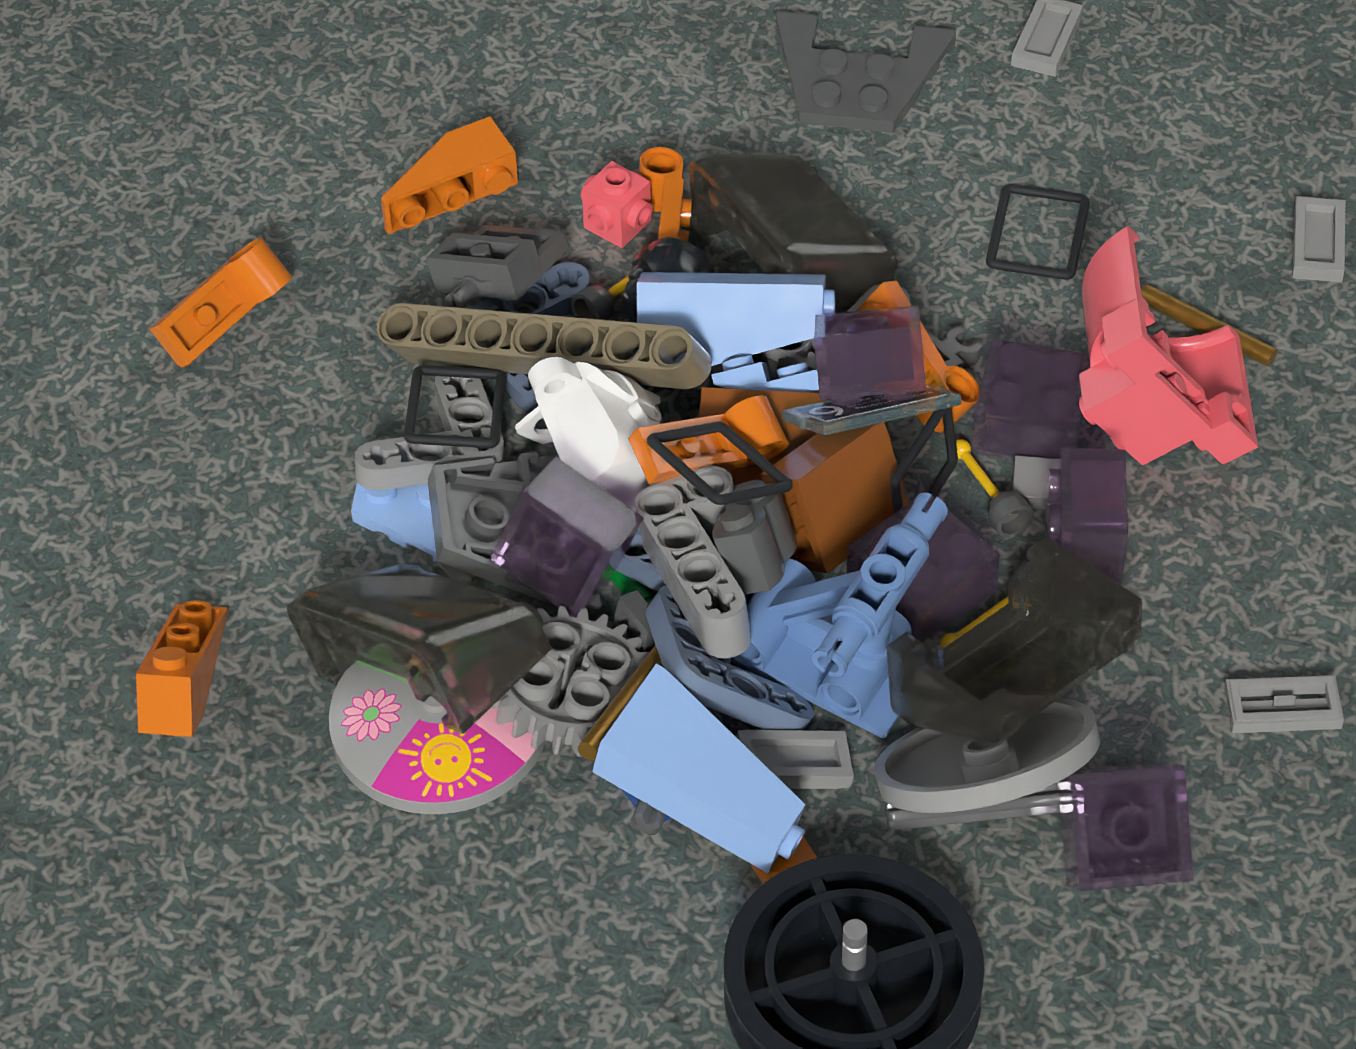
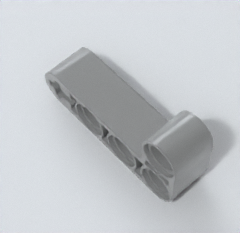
(680, 546)

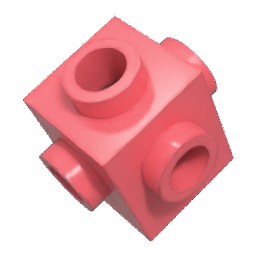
(616, 204)

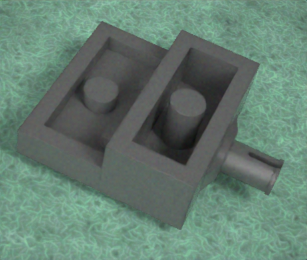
(493, 262)

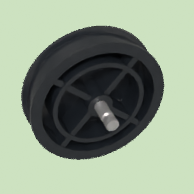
(853, 960)

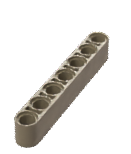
(523, 334)

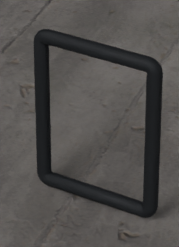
(1031, 269)
(459, 441)
(915, 449)
(783, 483)

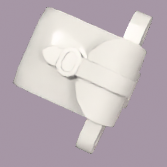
(590, 422)

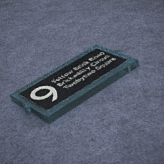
(874, 409)

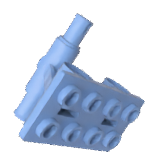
(834, 632)

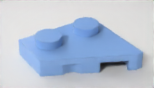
(398, 513)

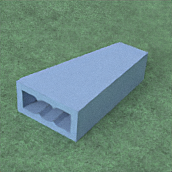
(734, 311)
(699, 773)

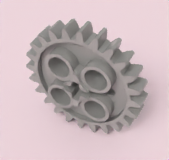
(589, 691)

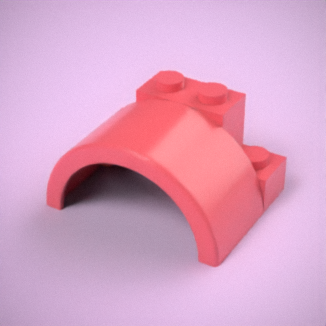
(1157, 388)

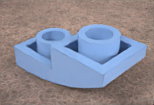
(744, 374)

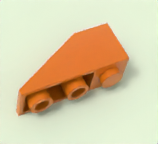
(452, 173)
(179, 670)

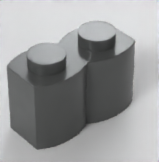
(755, 540)

